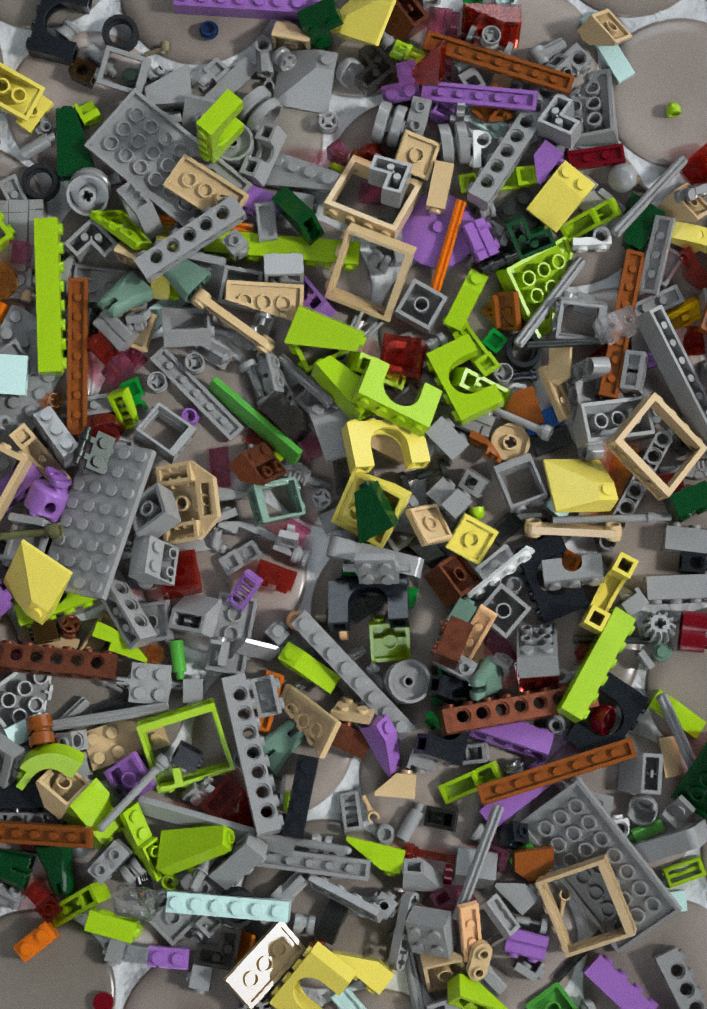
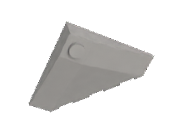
(596, 110)
(23, 696)

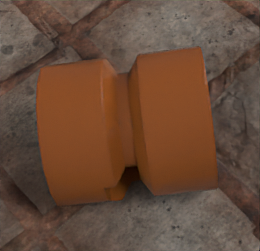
(40, 730)

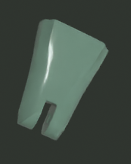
(185, 277)
(126, 294)
(486, 679)
(281, 745)

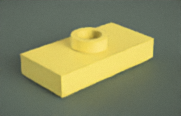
(41, 110)

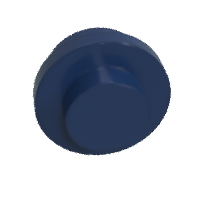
(208, 30)

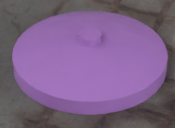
(429, 230)

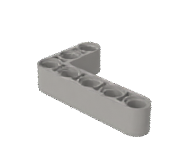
(581, 391)
(673, 843)

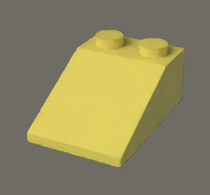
(18, 93)
(560, 196)

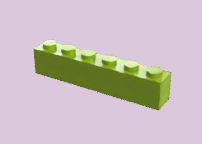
(595, 666)

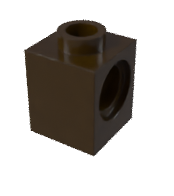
(87, 79)
(45, 633)

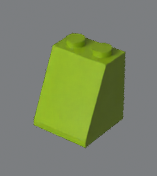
(90, 810)

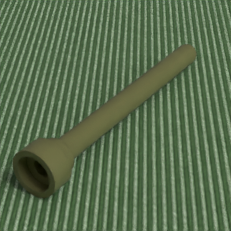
(54, 531)

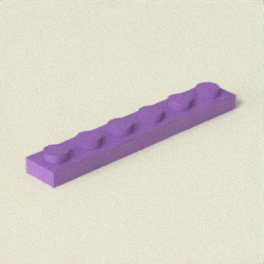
(481, 96)

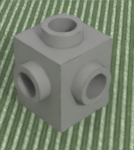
(387, 897)

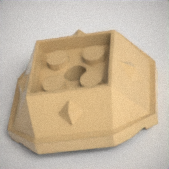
(199, 490)

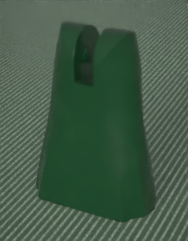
(16, 867)
(58, 868)

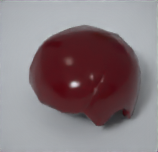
(603, 719)

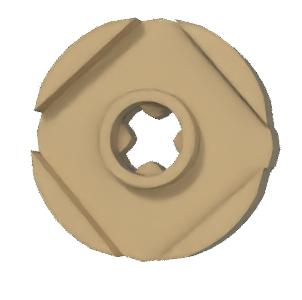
(519, 437)

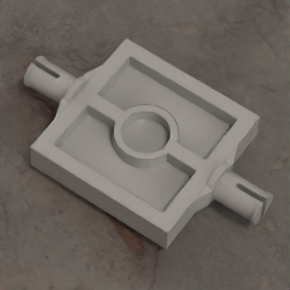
(377, 568)
(149, 683)

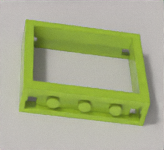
(182, 714)

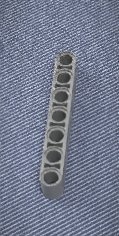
(626, 497)

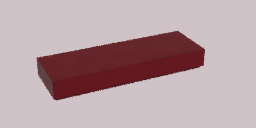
(596, 157)

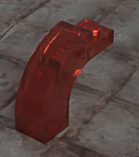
(695, 274)

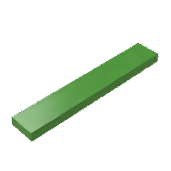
(255, 420)

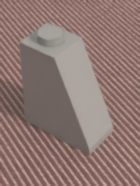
(170, 90)

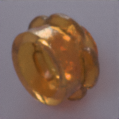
(53, 397)
(160, 654)

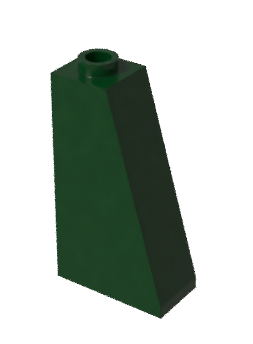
(70, 144)

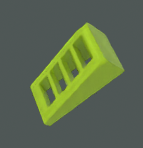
(129, 406)

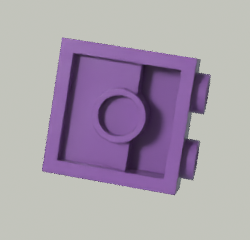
(128, 774)

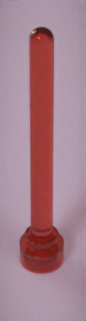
(413, 852)

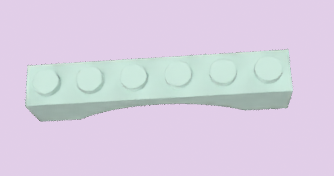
(228, 906)

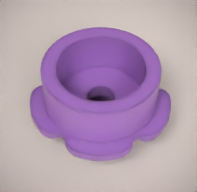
(193, 412)

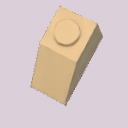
(399, 785)

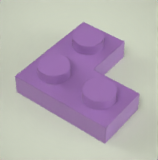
(405, 88)

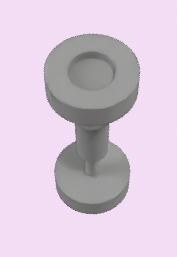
(471, 34)
(248, 366)
(543, 923)

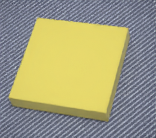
(471, 539)

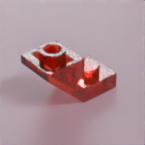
(101, 348)
(44, 900)

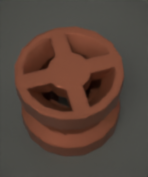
(72, 622)

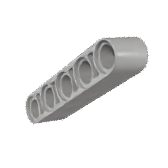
(345, 550)

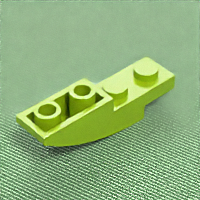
(141, 839)

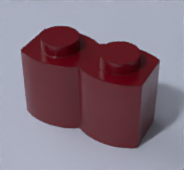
(692, 632)

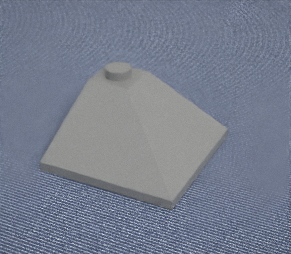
(309, 82)

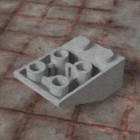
(537, 650)

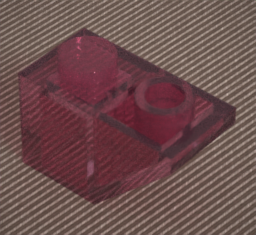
(123, 366)
(447, 898)

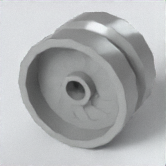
(259, 107)
(389, 123)
(456, 143)
(242, 146)
(89, 180)
(395, 685)

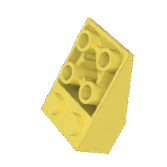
(369, 970)

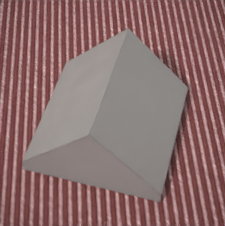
(462, 865)

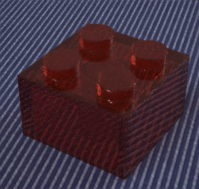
(186, 579)

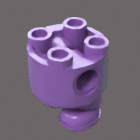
(49, 496)

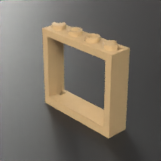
(346, 215)
(356, 302)
(636, 465)
(17, 477)
(557, 924)

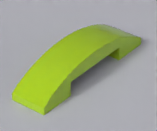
(521, 177)
(485, 361)

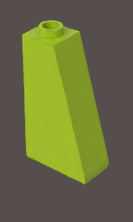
(322, 331)
(341, 385)
(192, 846)

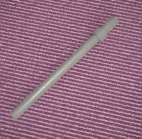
(649, 517)

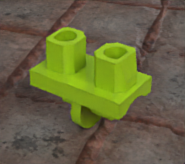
(405, 52)

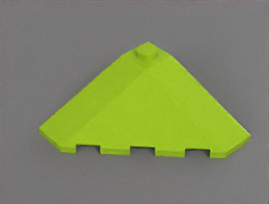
(535, 279)

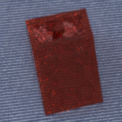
(503, 16)
(231, 803)

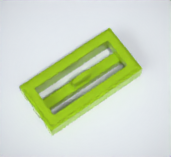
(695, 859)

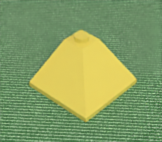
(364, 21)
(579, 485)
(346, 511)
(36, 581)

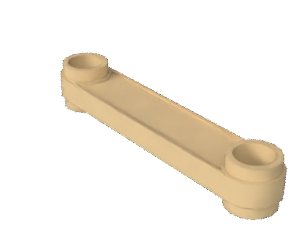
(202, 300)
(610, 531)

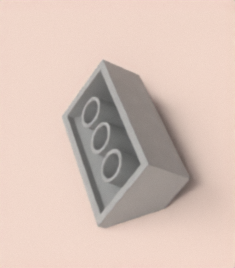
(600, 420)

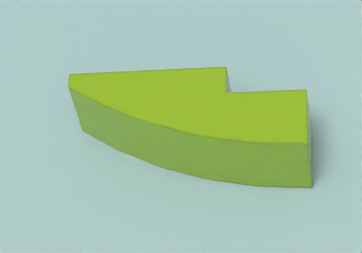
(591, 219)
(116, 641)
(466, 783)

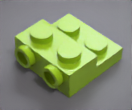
(388, 643)

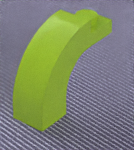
(49, 756)

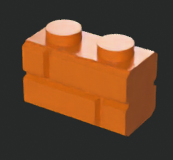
(36, 941)

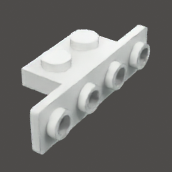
(496, 567)

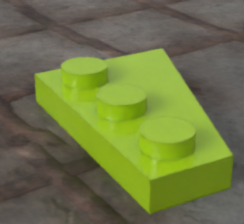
(122, 227)

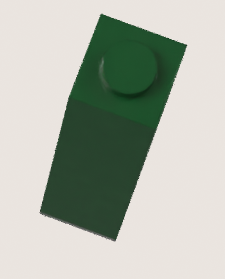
(298, 215)
(640, 230)
(373, 511)

